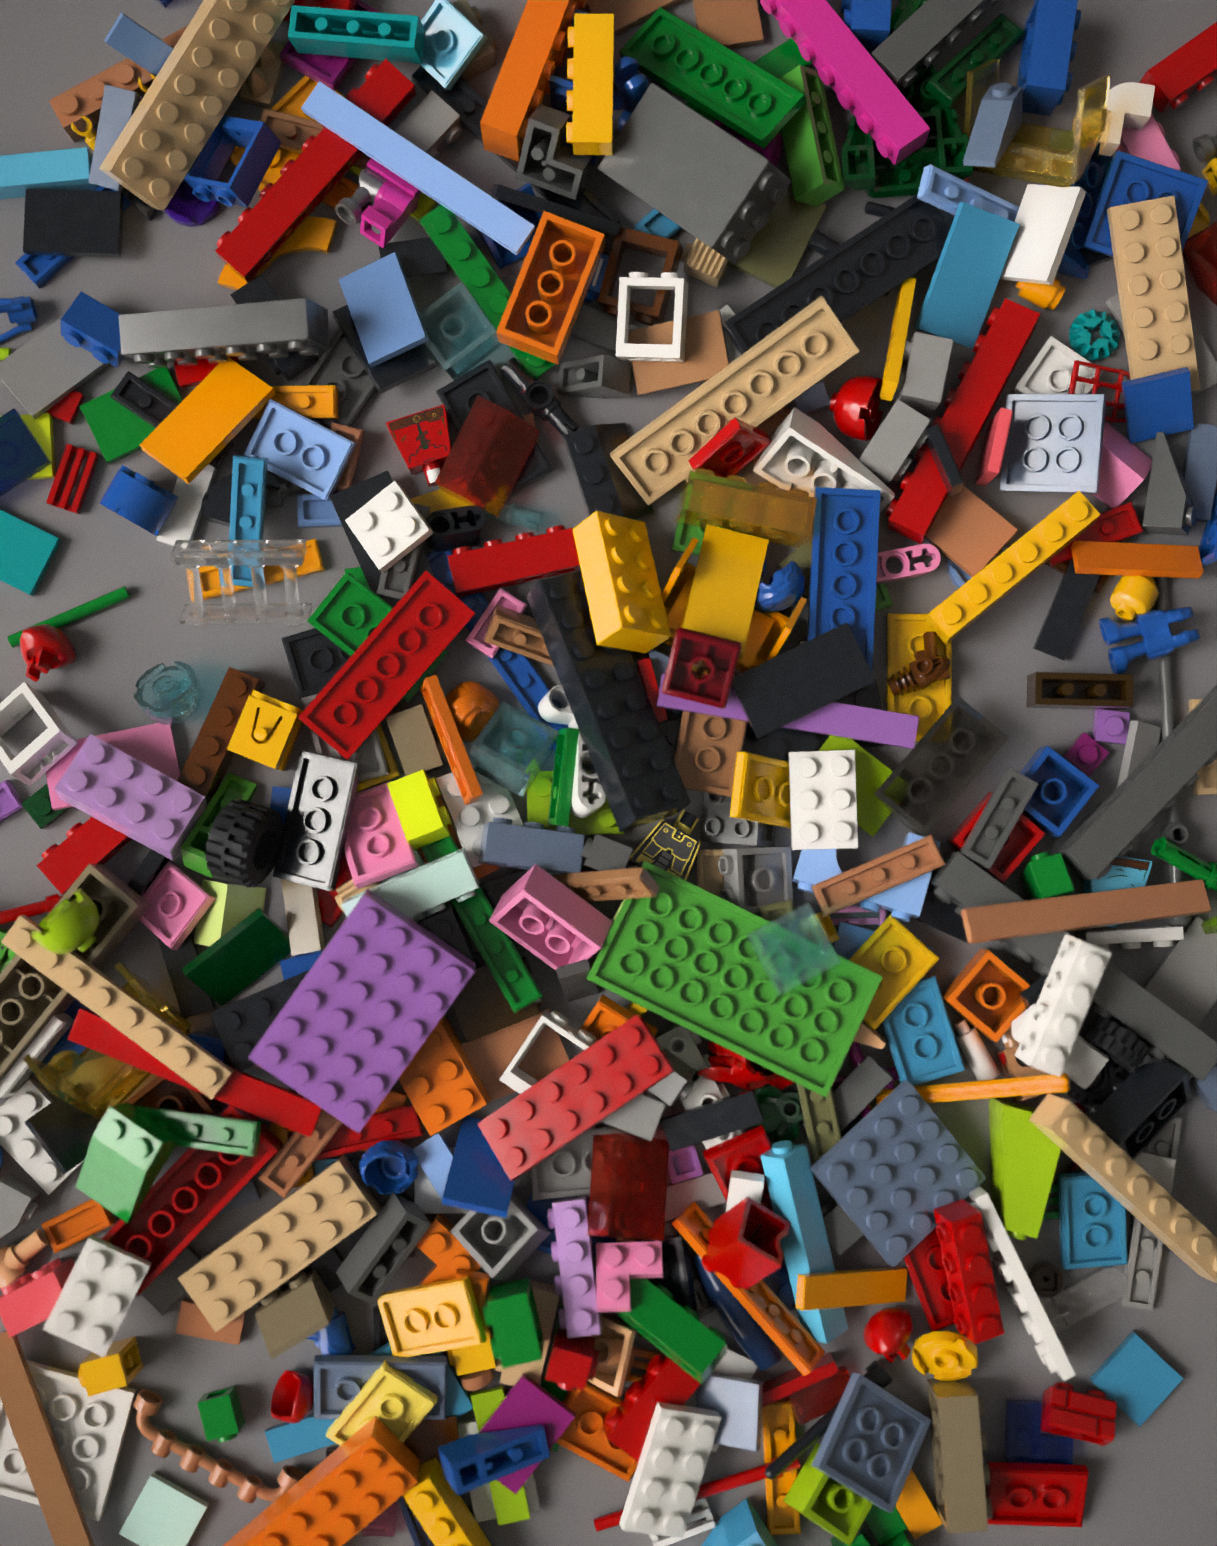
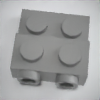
(756, 876)

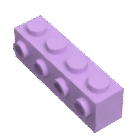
(576, 1265)

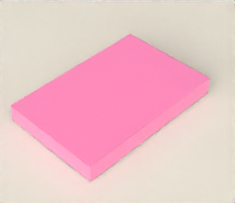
(376, 839)

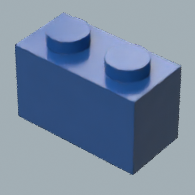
(94, 328)

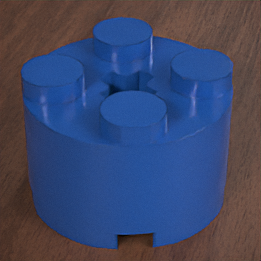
(139, 500)

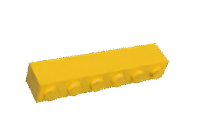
(1012, 567)

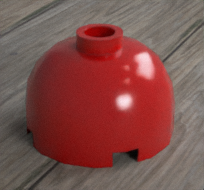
(857, 407)

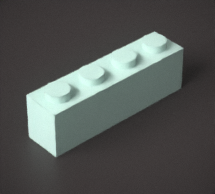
(426, 886)

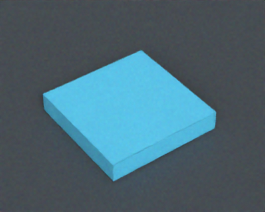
(449, 42)

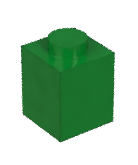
(221, 1414)

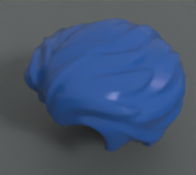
(782, 591)
(389, 1167)

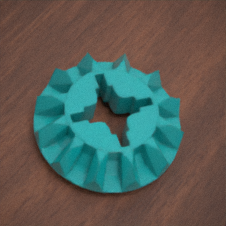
(1080, 338)

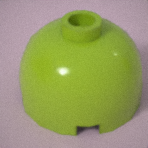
(69, 925)

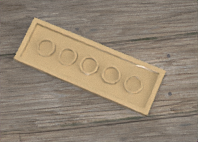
(1152, 288)

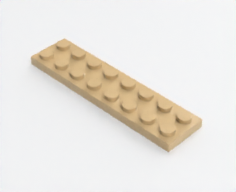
(746, 389)

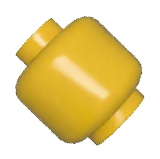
(1133, 596)

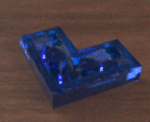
(1024, 1438)

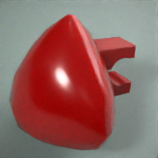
(44, 649)
(888, 1333)

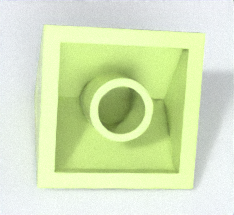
(230, 907)

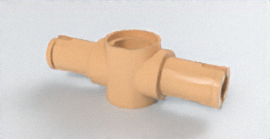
(16, 1257)

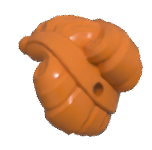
(471, 708)

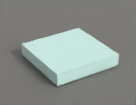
(163, 1514)

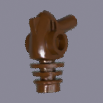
(924, 671)

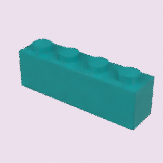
(357, 34)

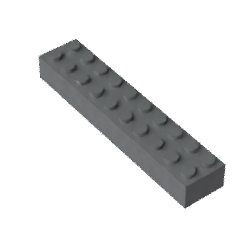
(1116, 996)

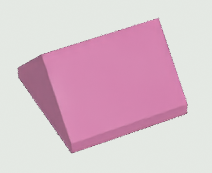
(1121, 468)

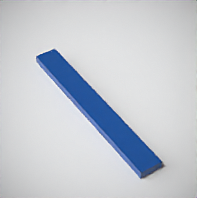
(512, 667)

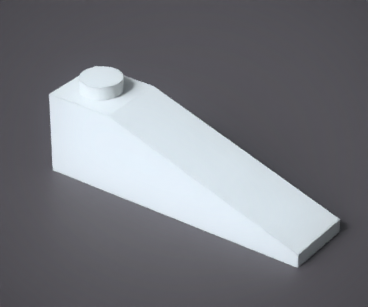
(810, 457)

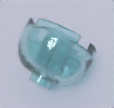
(169, 693)

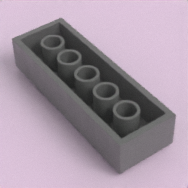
(225, 332)

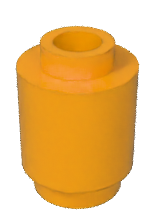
(1041, 294)

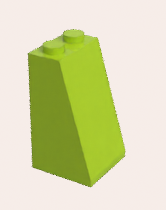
(1020, 1168)

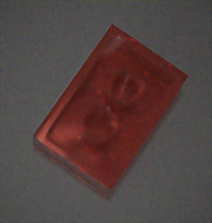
(628, 1187)

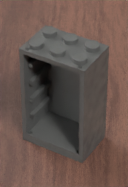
(695, 173)

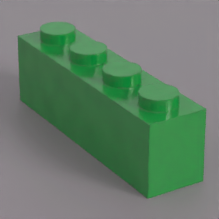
(674, 1329)

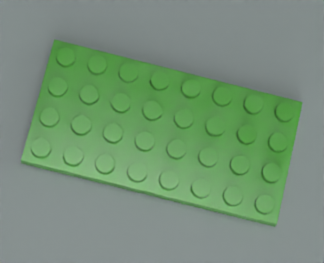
(695, 967)

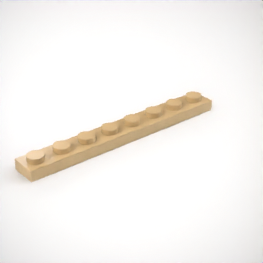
(121, 1010)

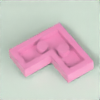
(617, 1265)

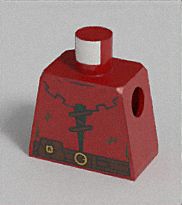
(423, 441)

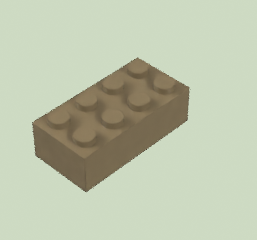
(958, 1456)

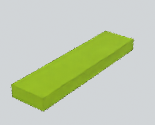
(508, 1505)

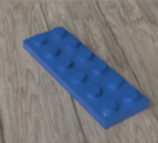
(844, 564)

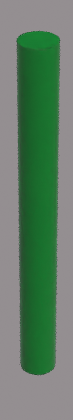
(78, 612)

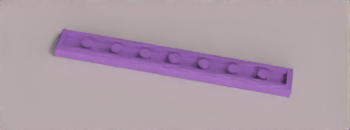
(832, 720)

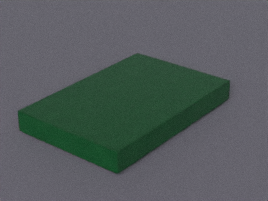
(239, 957)

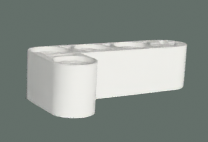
(582, 780)

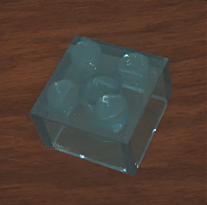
(458, 332)
(512, 749)
(793, 949)

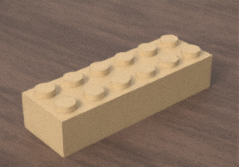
(280, 1243)

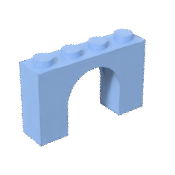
(902, 900)

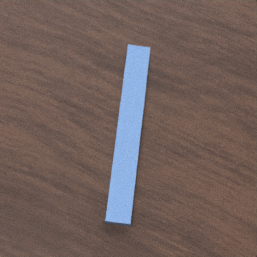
(418, 168)

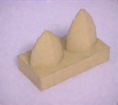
(264, 78)

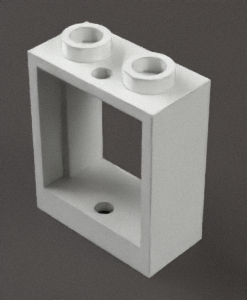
(652, 352)
(53, 742)
(521, 1081)

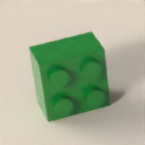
(515, 1323)

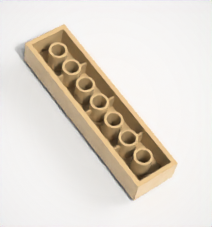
(191, 96)

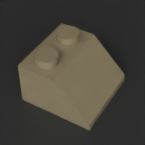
(294, 1312)

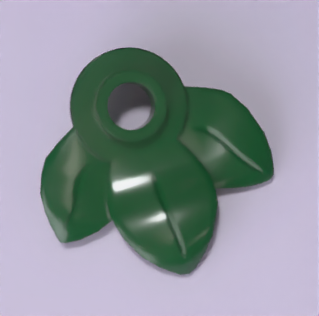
(777, 1119)

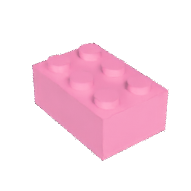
(550, 919)

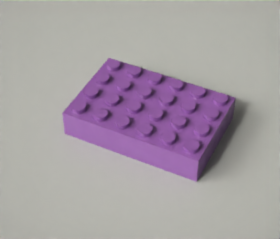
(363, 1011)

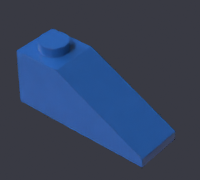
(491, 1455)

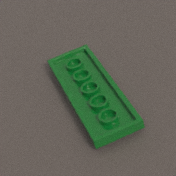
(713, 77)

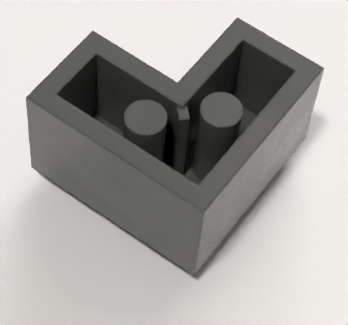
(545, 158)

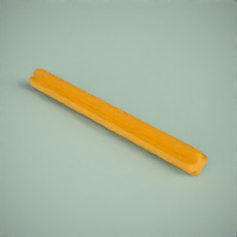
(989, 1088)

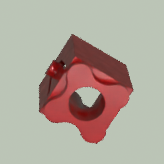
(738, 1255)

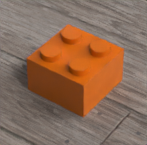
(987, 994)

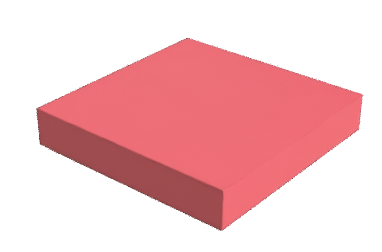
(994, 447)

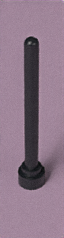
(874, 1373)

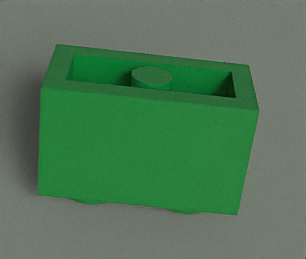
(1046, 877)

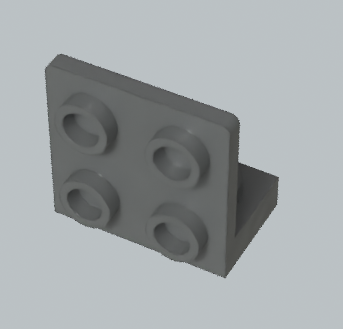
(721, 828)

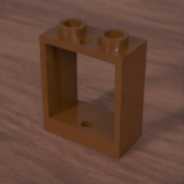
(645, 243)

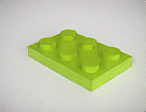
(538, 803)

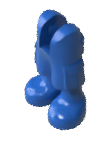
(627, 88)
(1156, 636)

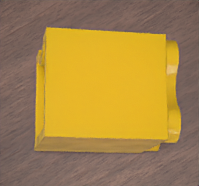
(267, 731)

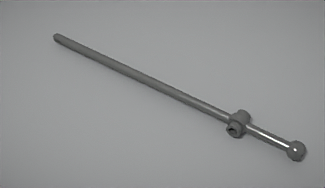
(1168, 724)

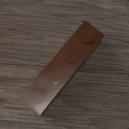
(209, 754)

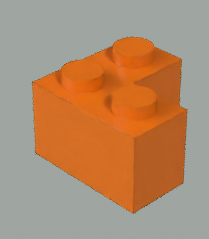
(444, 1251)

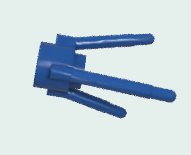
(19, 311)

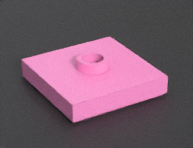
(175, 905)

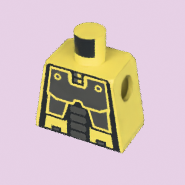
(670, 846)

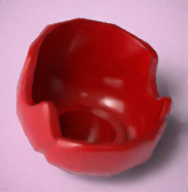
(292, 1397)

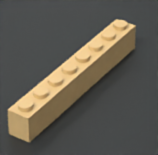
(1128, 1184)

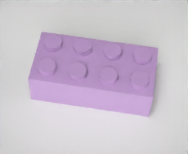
(131, 797)

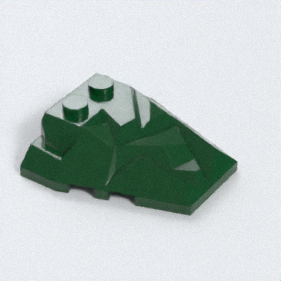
(945, 148)

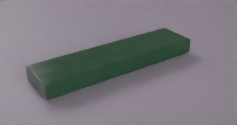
(990, 44)

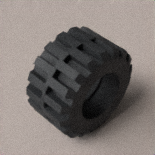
(244, 843)

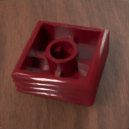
(713, 685)

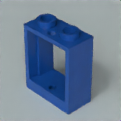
(260, 150)

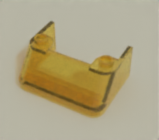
(1038, 151)
(97, 1080)

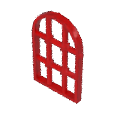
(1096, 384)

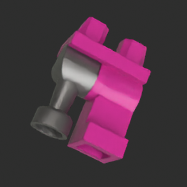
(392, 201)

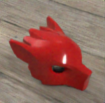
(740, 1071)

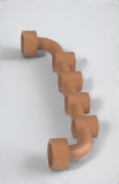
(222, 1471)

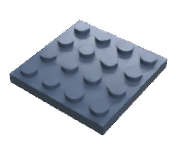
(896, 1172)

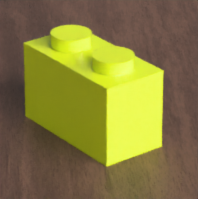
(419, 809)

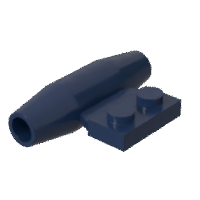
(736, 1318)

